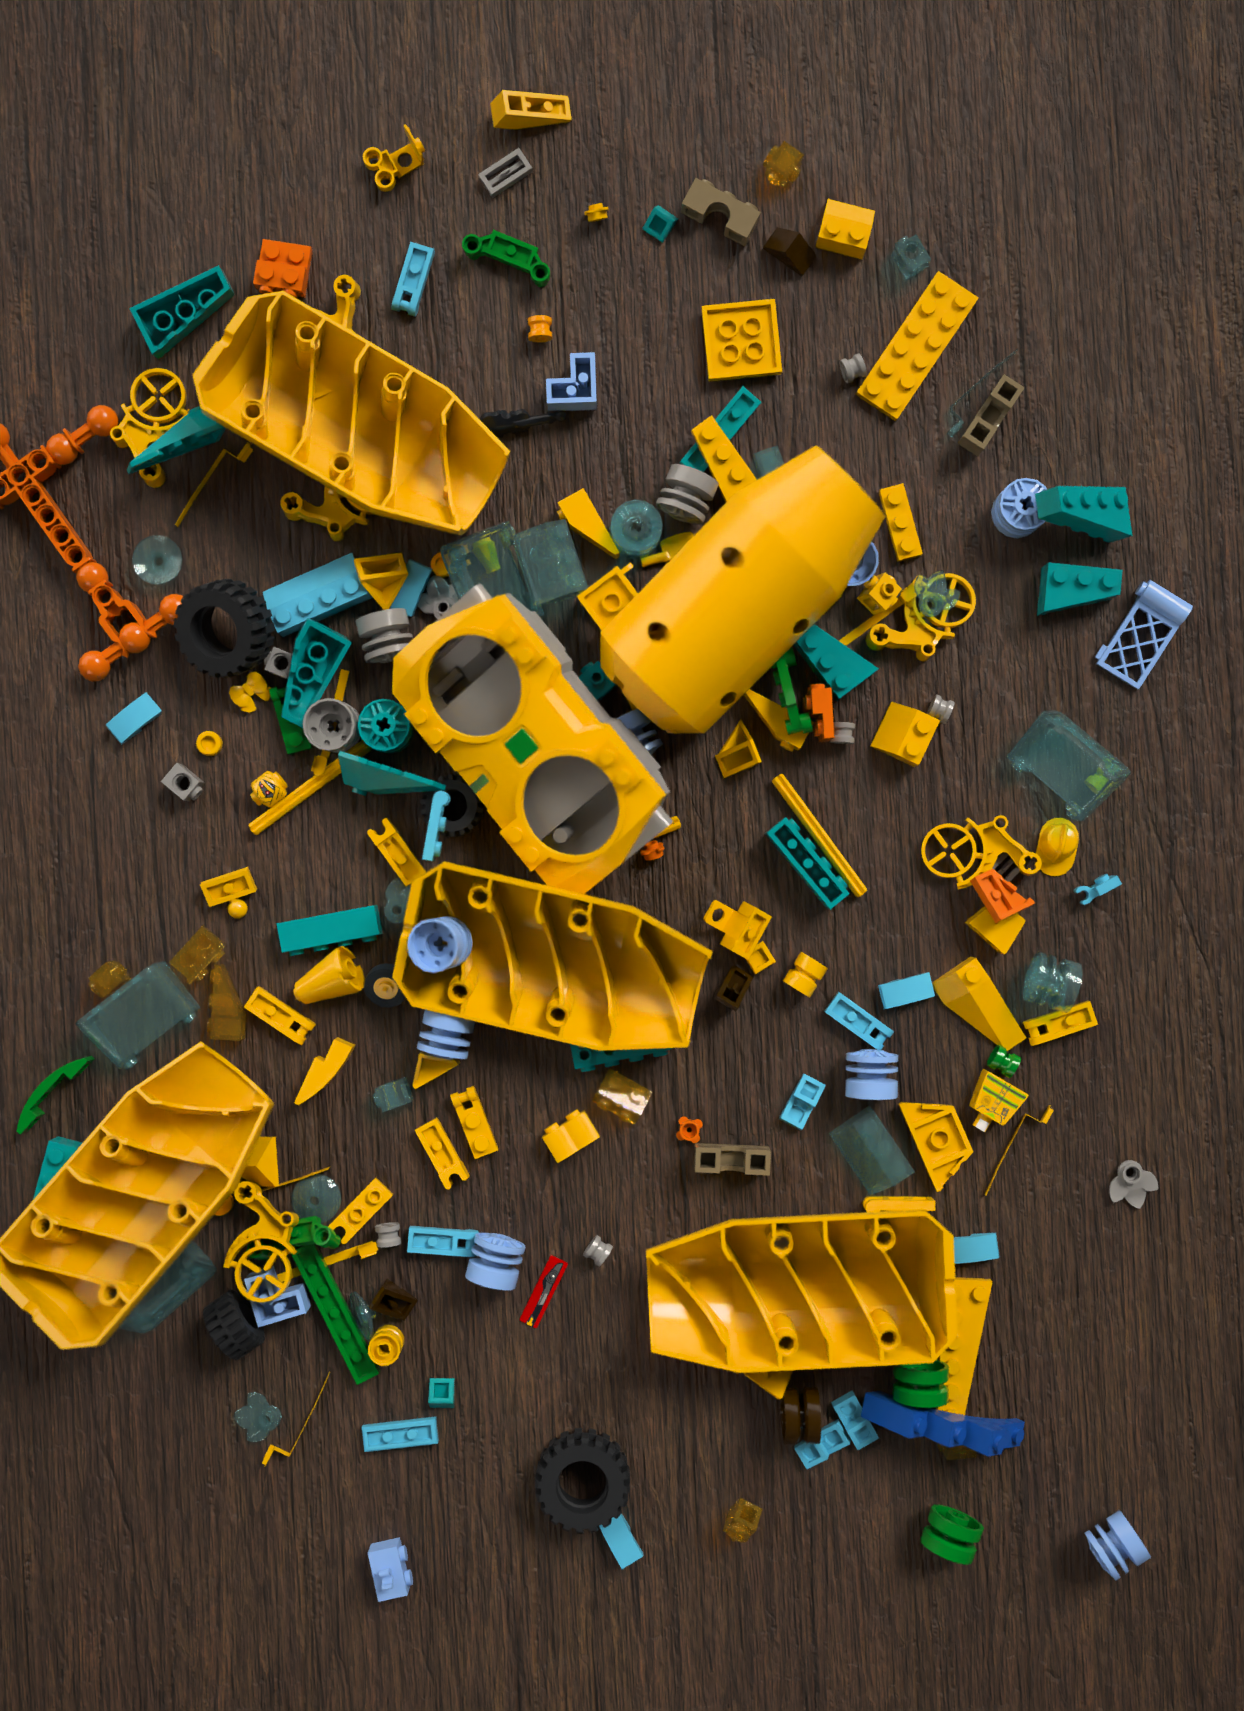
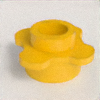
(596, 212)

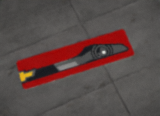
(543, 1291)

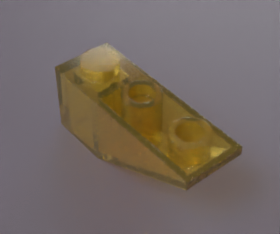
(228, 1013)

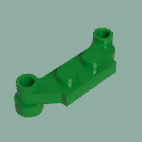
(510, 252)
(796, 721)
(306, 1232)

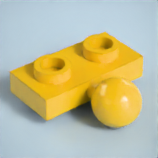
(230, 888)

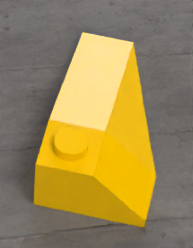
(977, 1001)

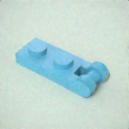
(413, 278)
(435, 826)
(858, 1020)
(440, 1241)

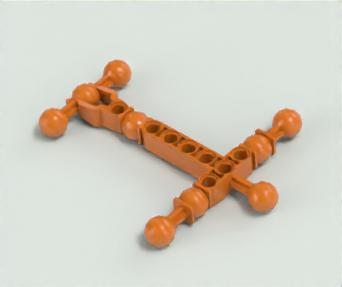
(91, 576)

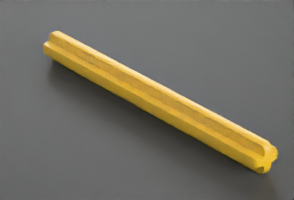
(304, 791)
(819, 835)

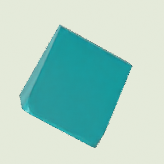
(660, 223)
(441, 1393)

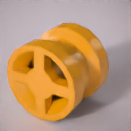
(540, 328)

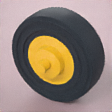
(382, 988)

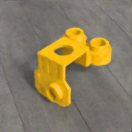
(388, 163)

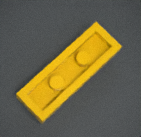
(900, 522)

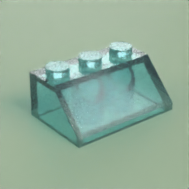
(550, 563)
(871, 1151)

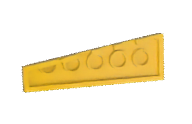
(722, 458)
(961, 1354)

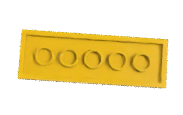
(916, 346)

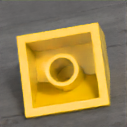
(845, 229)
(905, 733)

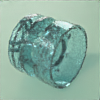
(634, 543)
(1052, 982)

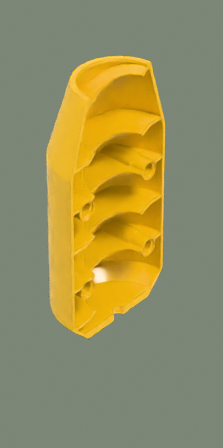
(377, 412)
(739, 610)
(546, 948)
(133, 1197)
(811, 1278)

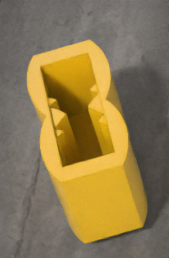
(570, 1136)

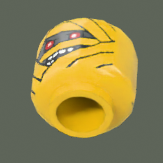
(268, 789)

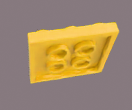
(741, 340)

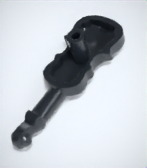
(517, 421)

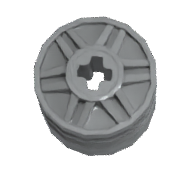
(688, 490)
(385, 634)
(319, 727)

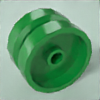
(921, 1384)
(952, 1534)

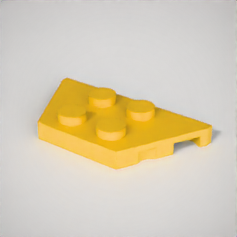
(938, 1139)

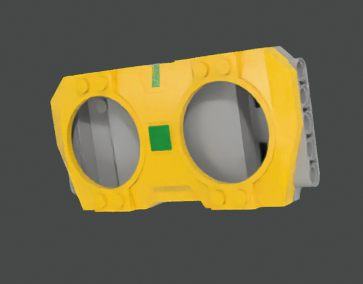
(531, 740)

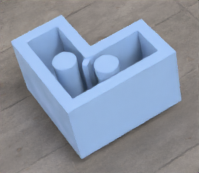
(577, 391)
(290, 1304)

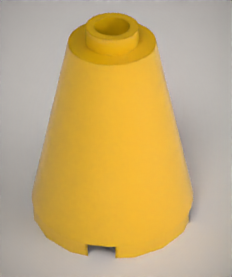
(330, 978)

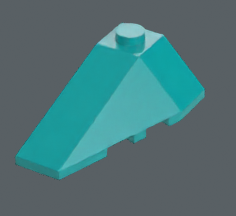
(185, 436)
(313, 663)
(381, 779)

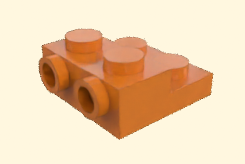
(283, 268)
(819, 705)

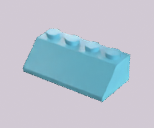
(315, 595)

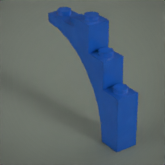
(950, 1429)

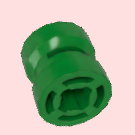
(1004, 1061)

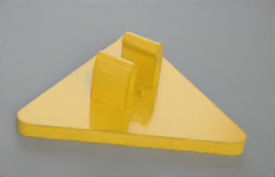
(772, 1381)

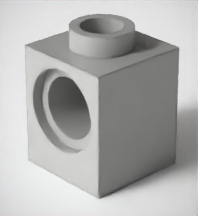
(272, 660)
(174, 777)

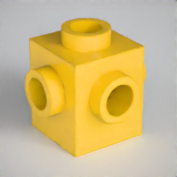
(879, 593)

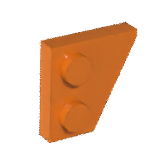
(999, 895)

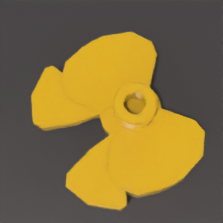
(242, 694)

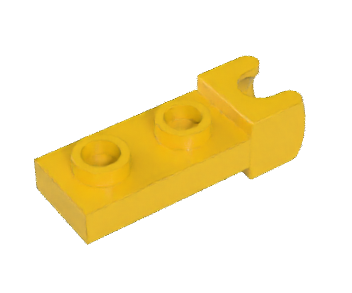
(397, 853)
(441, 1152)
(361, 1209)

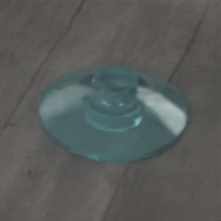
(149, 551)
(321, 1187)
(362, 1315)

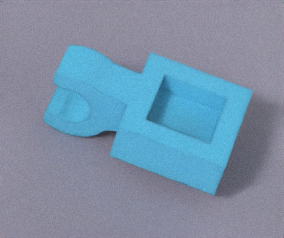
(1103, 885)

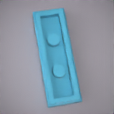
(400, 1434)

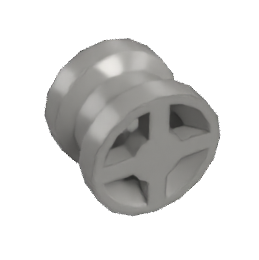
(853, 368)
(940, 709)
(843, 733)
(388, 1234)
(597, 1250)

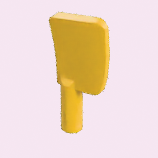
(669, 547)

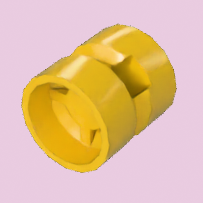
(805, 974)
(386, 1345)

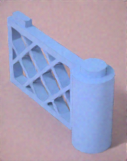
(1156, 603)

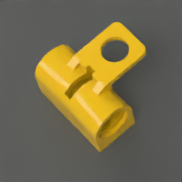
(741, 927)

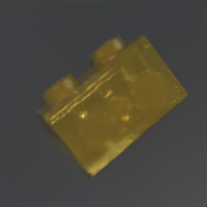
(197, 954)
(622, 1097)

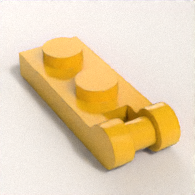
(279, 1015)
(1061, 1023)
(474, 1123)
(898, 1203)

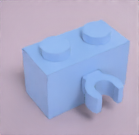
(390, 1569)

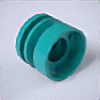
(391, 739)

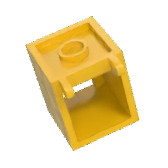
(608, 596)

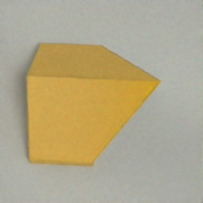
(382, 576)
(738, 752)
(430, 1067)
(263, 1164)

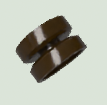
(800, 1415)

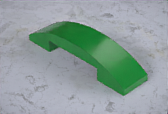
(31, 1112)

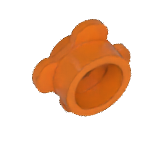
(652, 850)
(685, 1123)

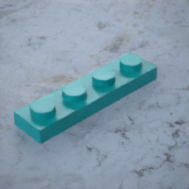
(730, 421)

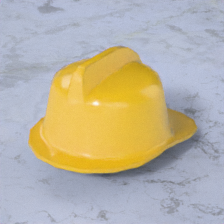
(1057, 846)

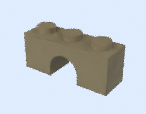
(705, 198)
(991, 415)
(729, 1157)

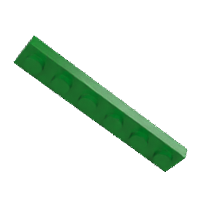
(335, 1312)

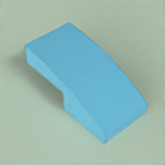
(412, 587)
(133, 718)
(906, 990)
(802, 1102)
(975, 1248)
(858, 1428)
(832, 1439)
(622, 1541)

